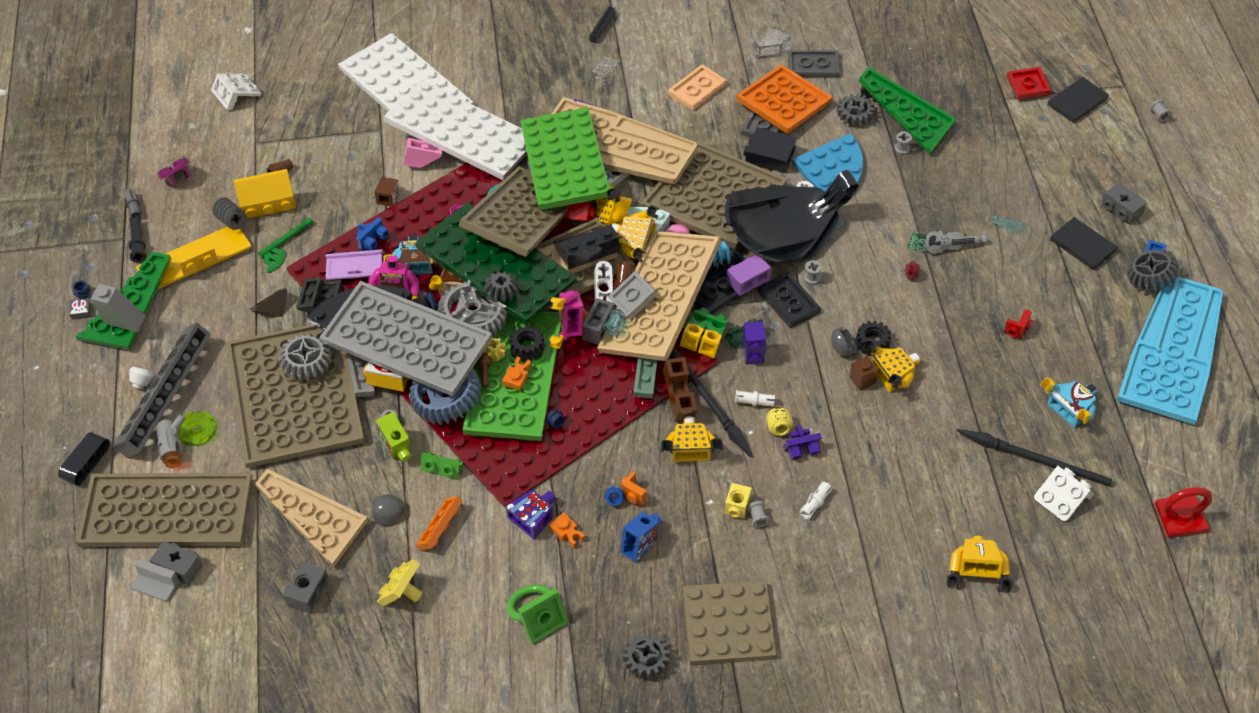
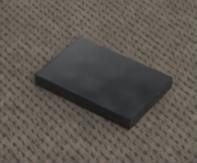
(1078, 99)
(1083, 243)
(789, 300)

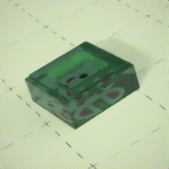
(917, 242)

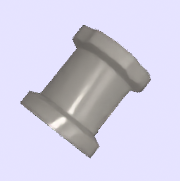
(1162, 113)
(903, 140)
(814, 272)
(758, 514)

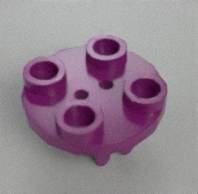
(178, 165)

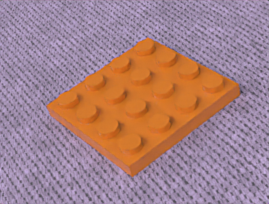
(784, 98)

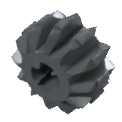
(501, 286)

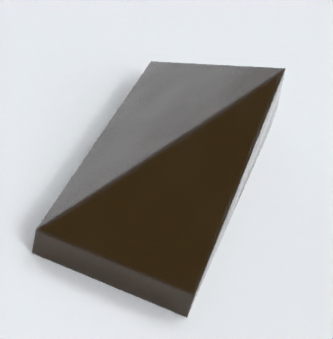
(272, 304)

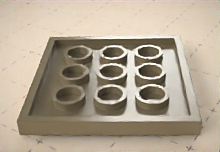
(728, 622)

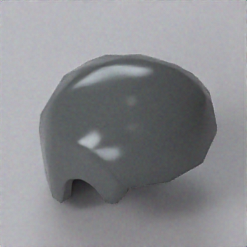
(843, 342)
(387, 509)

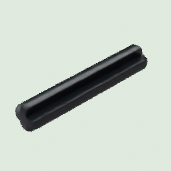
(602, 24)

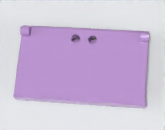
(352, 264)

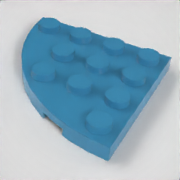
(827, 161)

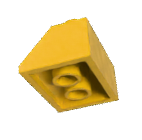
(265, 193)

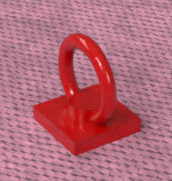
(1183, 513)

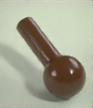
(484, 362)

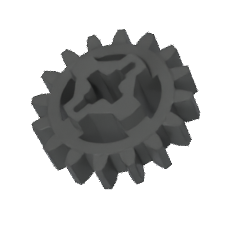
(855, 109)
(647, 665)

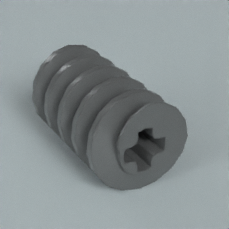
(229, 213)

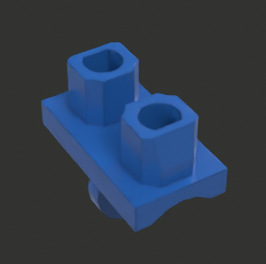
(369, 233)

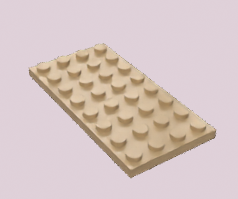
(675, 269)

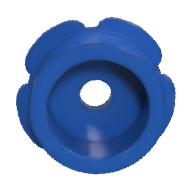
(609, 496)

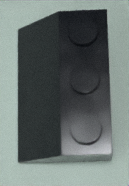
(588, 245)

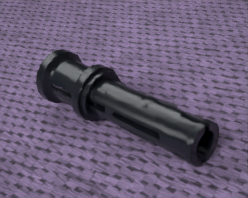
(136, 244)

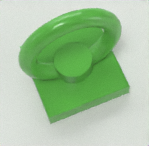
(540, 615)

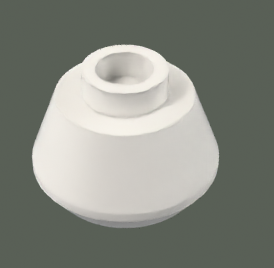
(140, 377)

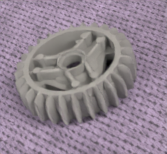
(487, 316)

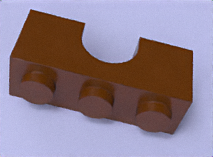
(676, 379)

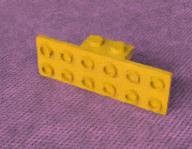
(204, 253)

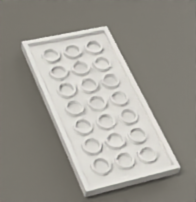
(391, 70)
(459, 129)

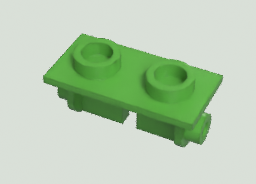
(440, 465)

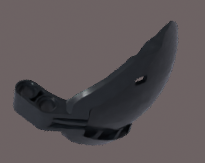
(793, 228)

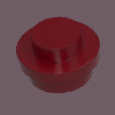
(912, 270)

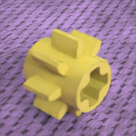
(495, 349)

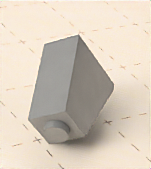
(116, 308)

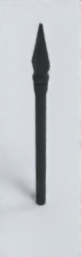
(734, 432)
(988, 440)

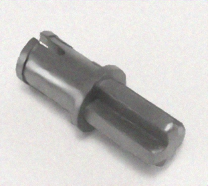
(132, 203)

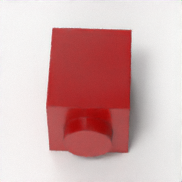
(581, 212)

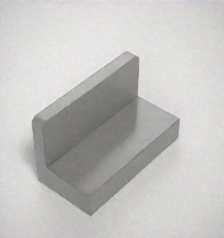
(154, 580)

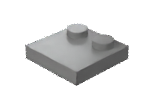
(632, 295)

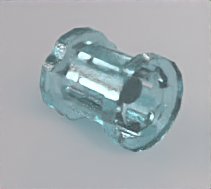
(614, 322)

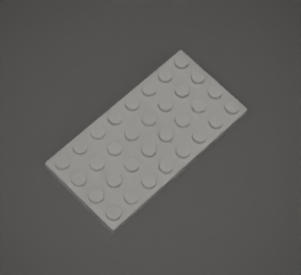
(406, 338)

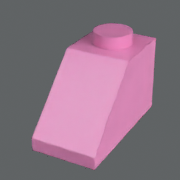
(420, 153)

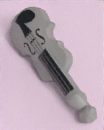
(937, 241)

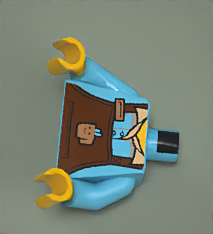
(408, 253)

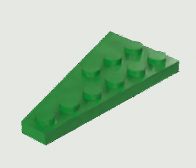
(914, 114)
(141, 292)

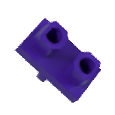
(794, 446)

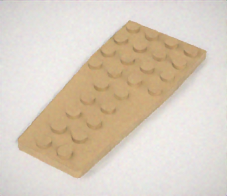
(635, 146)

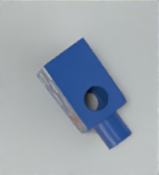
(639, 535)

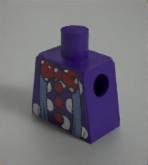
(531, 512)

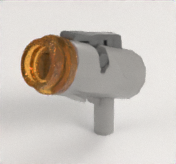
(169, 442)

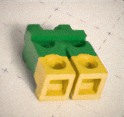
(705, 325)

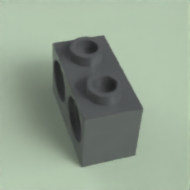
(593, 325)

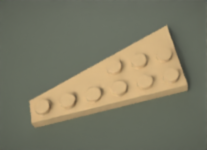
(320, 520)

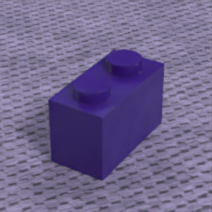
(754, 342)

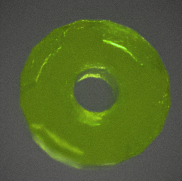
(200, 436)

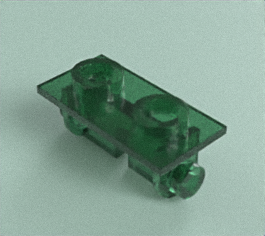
(736, 334)

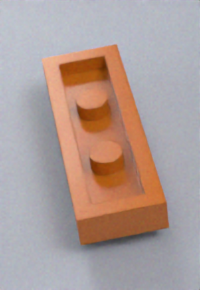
(439, 523)

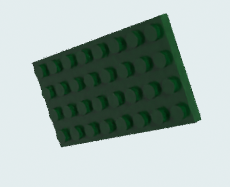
(476, 258)

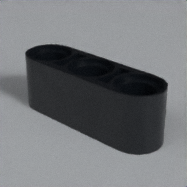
(84, 458)

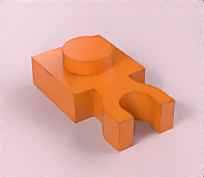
(516, 376)
(565, 528)

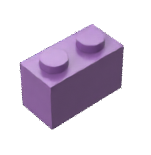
(748, 274)

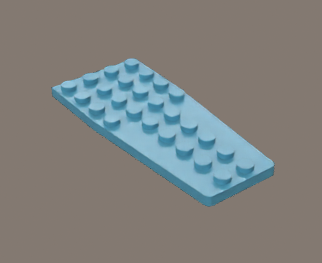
(1174, 352)

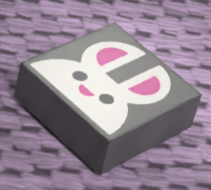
(79, 308)

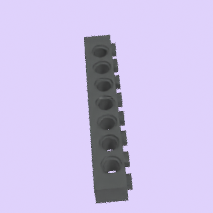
(161, 390)

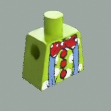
(393, 437)

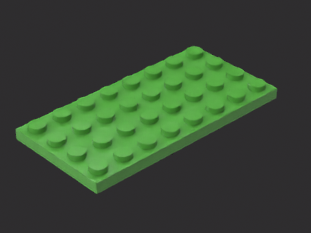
(564, 158)
(512, 412)

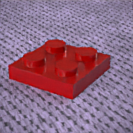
(1028, 83)

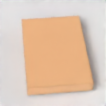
(697, 87)

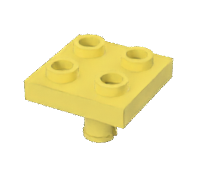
(400, 584)

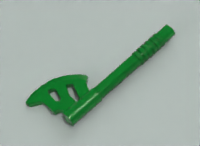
(266, 252)

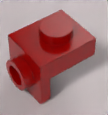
(1017, 329)

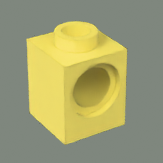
(741, 494)

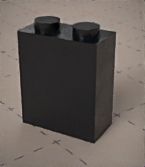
(770, 150)

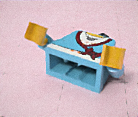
(1071, 400)

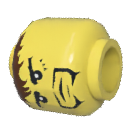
(779, 421)

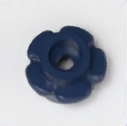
(81, 289)
(555, 419)

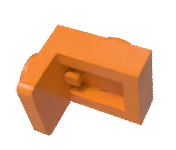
(633, 492)

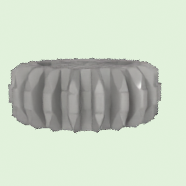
(305, 357)

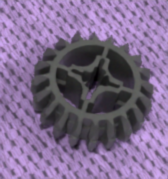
(1152, 270)

